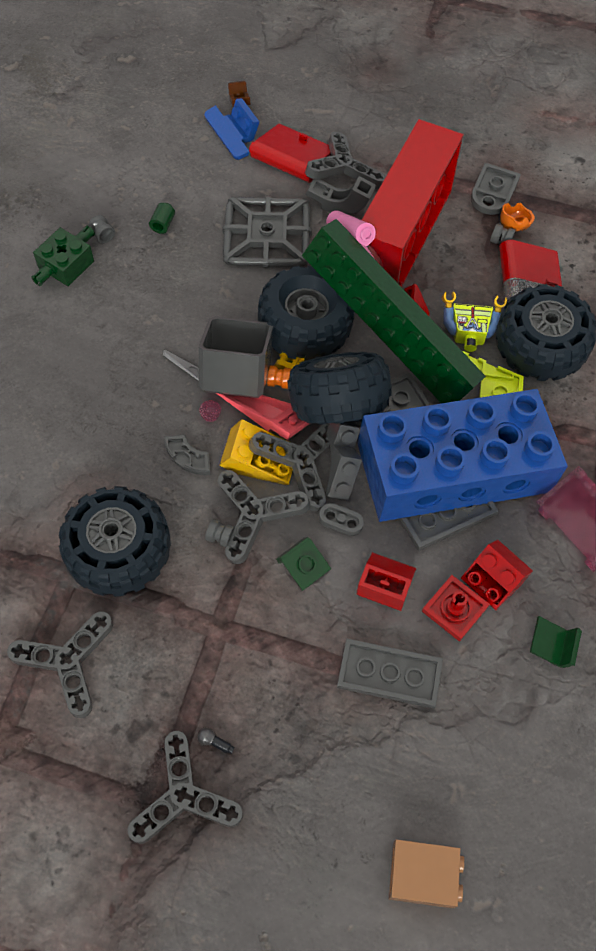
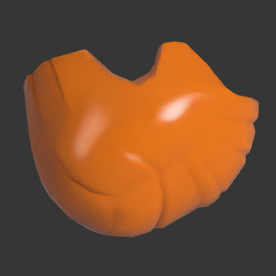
(516, 217)

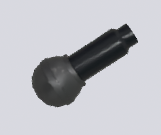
(207, 737)

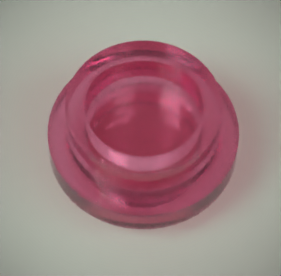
(210, 410)

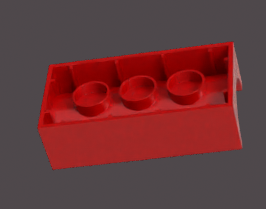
(413, 197)

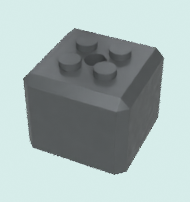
(235, 357)

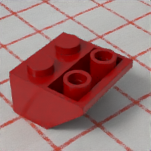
(496, 574)
(386, 581)

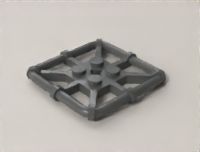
(259, 238)

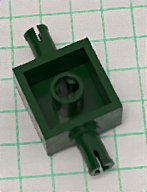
(63, 256)

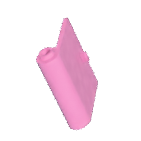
(359, 229)

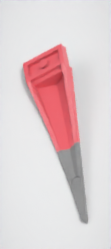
(265, 411)

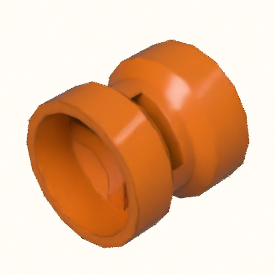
(278, 377)

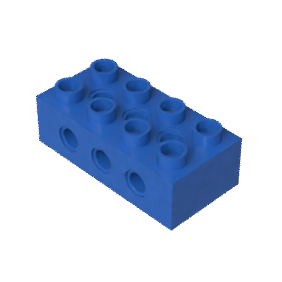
(459, 454)

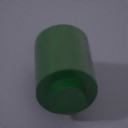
(162, 218)

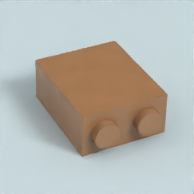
(426, 874)

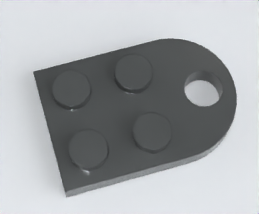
(495, 187)

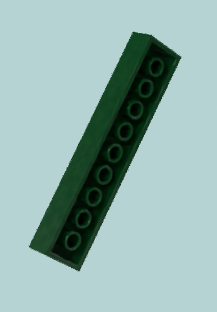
(392, 314)

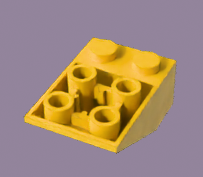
(244, 462)

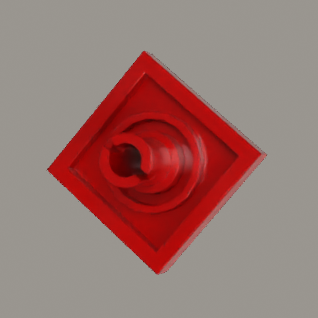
(455, 608)

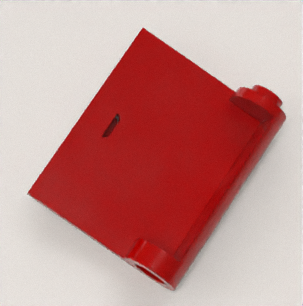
(288, 150)

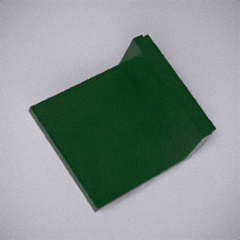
(304, 563)
(555, 643)

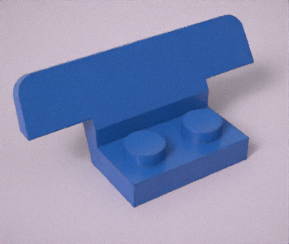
(234, 129)

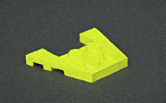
(497, 380)

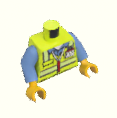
(470, 322)

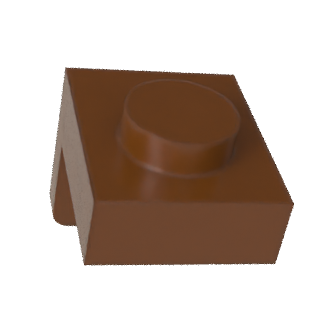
(238, 90)

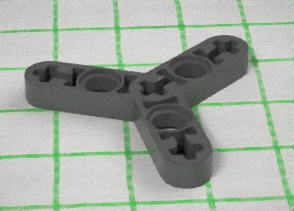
(342, 162)
(291, 460)
(248, 519)
(66, 670)
(171, 800)

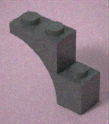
(344, 459)

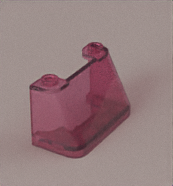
(573, 509)

